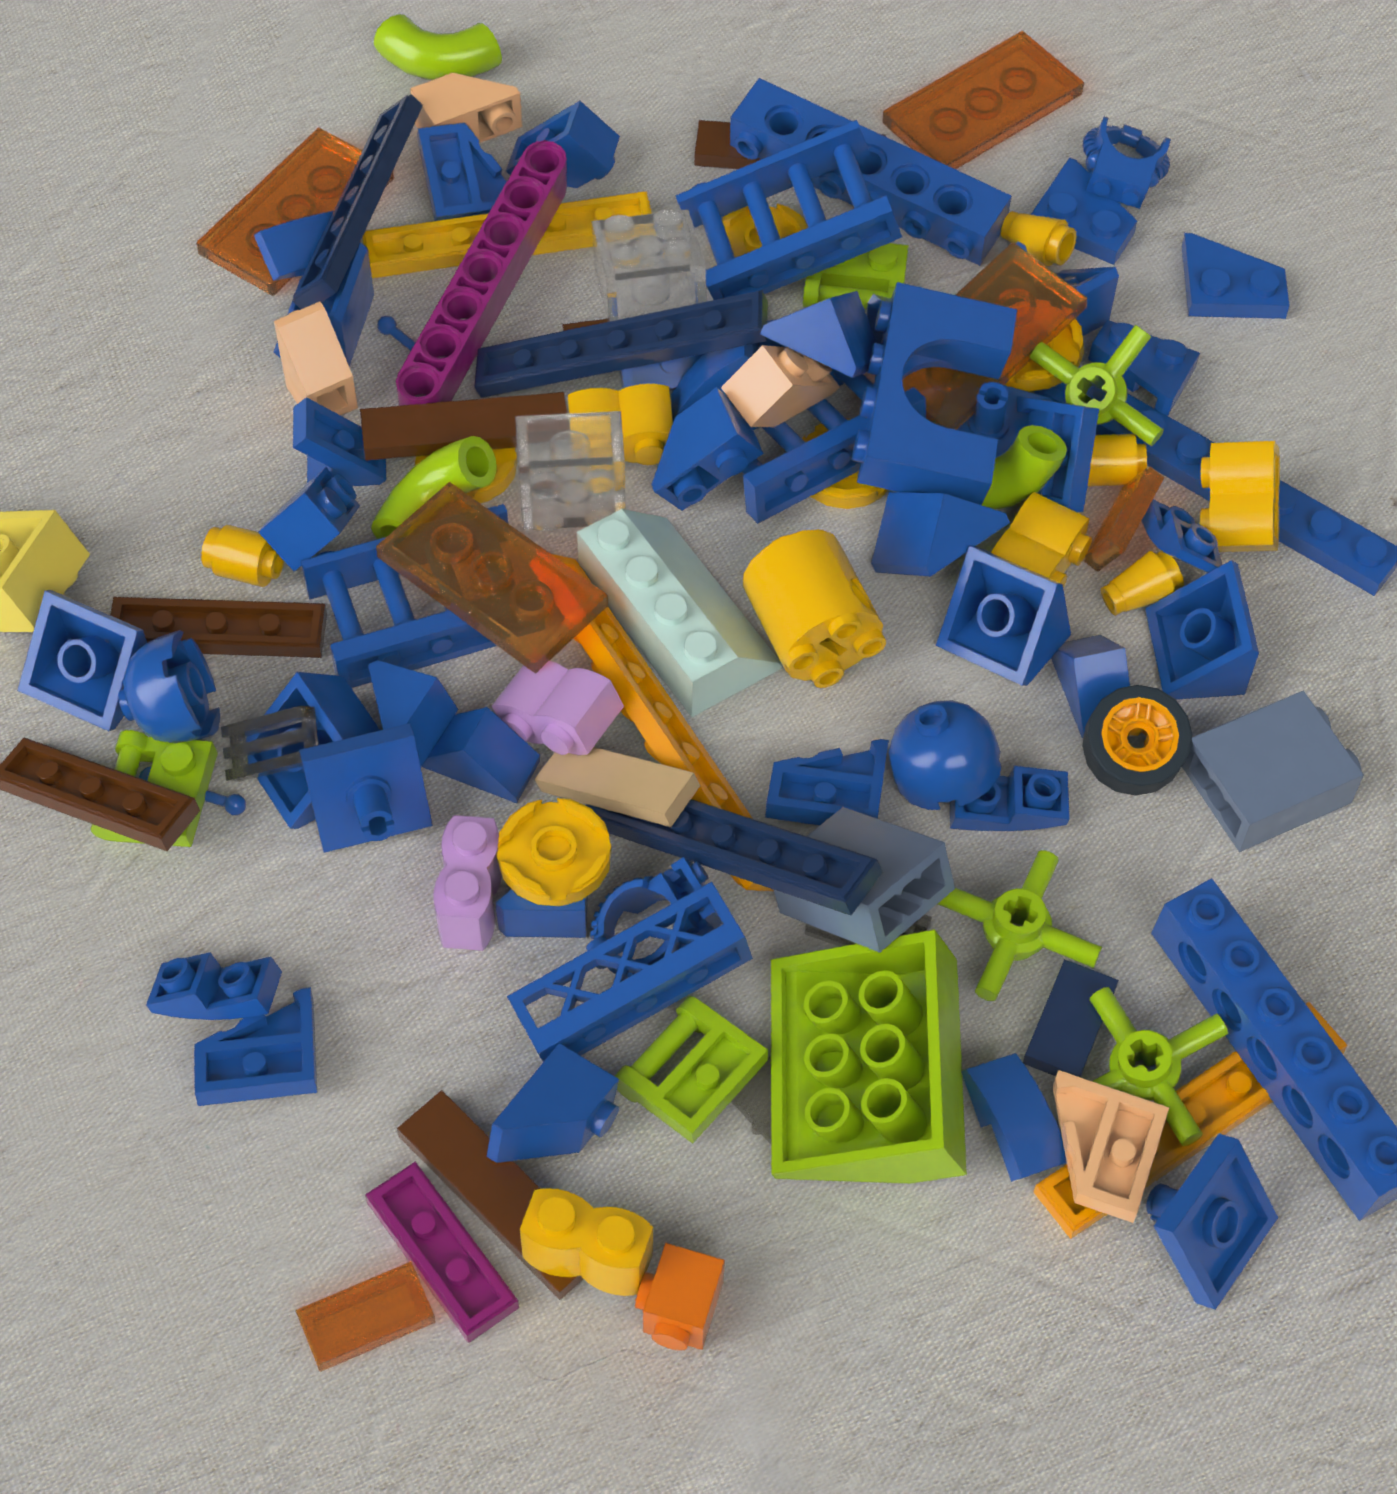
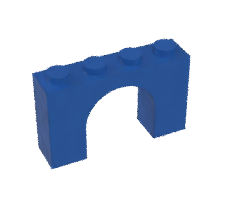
(900, 445)

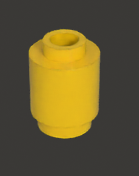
(1116, 460)
(240, 556)

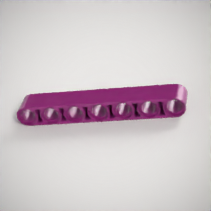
(485, 277)

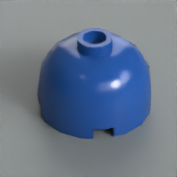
(169, 689)
(944, 755)

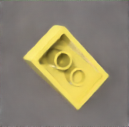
(35, 557)

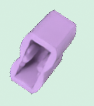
(559, 707)
(467, 883)

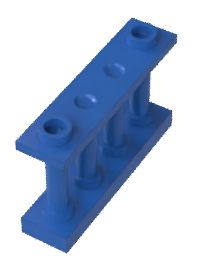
(804, 252)
(810, 464)
(407, 644)

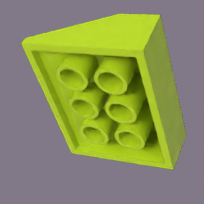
(867, 1064)

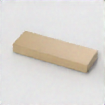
(620, 784)

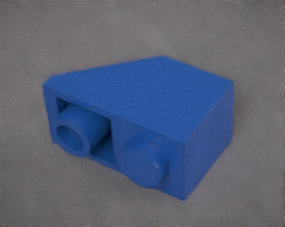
(704, 450)
(311, 518)

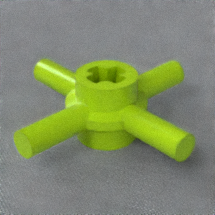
(1108, 378)
(1019, 942)
(1153, 1049)

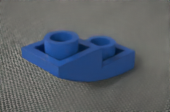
(290, 245)
(707, 373)
(1180, 537)
(1017, 802)
(206, 991)
(1018, 1113)

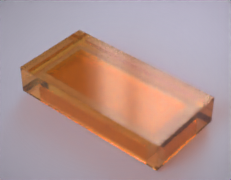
(1123, 518)
(365, 1316)

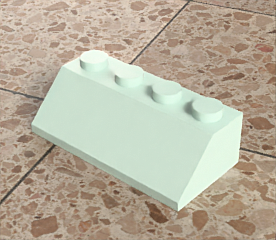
(673, 609)

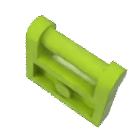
(868, 274)
(176, 766)
(703, 1080)

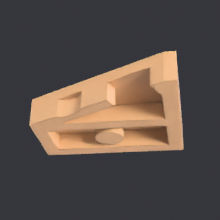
(1107, 1143)

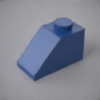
(584, 138)
(555, 1110)

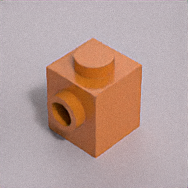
(680, 1297)

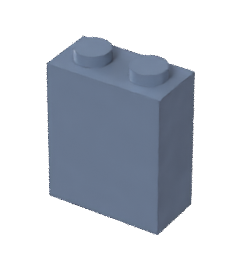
(1272, 770)
(911, 883)

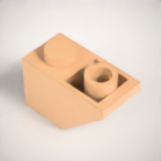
(483, 105)
(314, 360)
(778, 386)

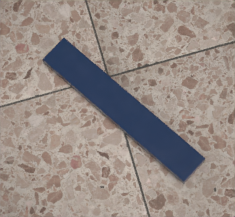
(357, 203)
(621, 344)
(756, 853)

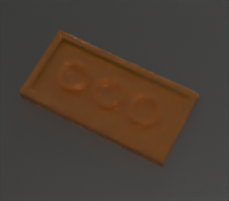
(983, 101)
(299, 187)
(1043, 310)
(492, 577)

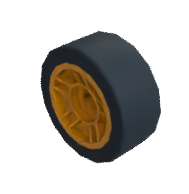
(1129, 713)

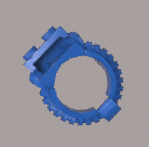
(1121, 176)
(642, 893)

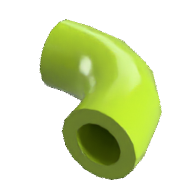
(434, 54)
(465, 463)
(1025, 466)

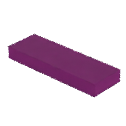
(442, 1252)

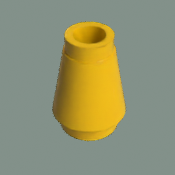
(1045, 237)
(1143, 583)

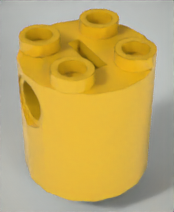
(813, 606)

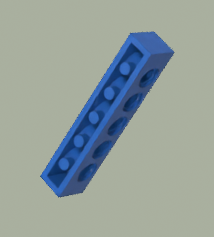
(924, 194)
(1283, 1045)

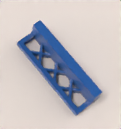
(647, 990)

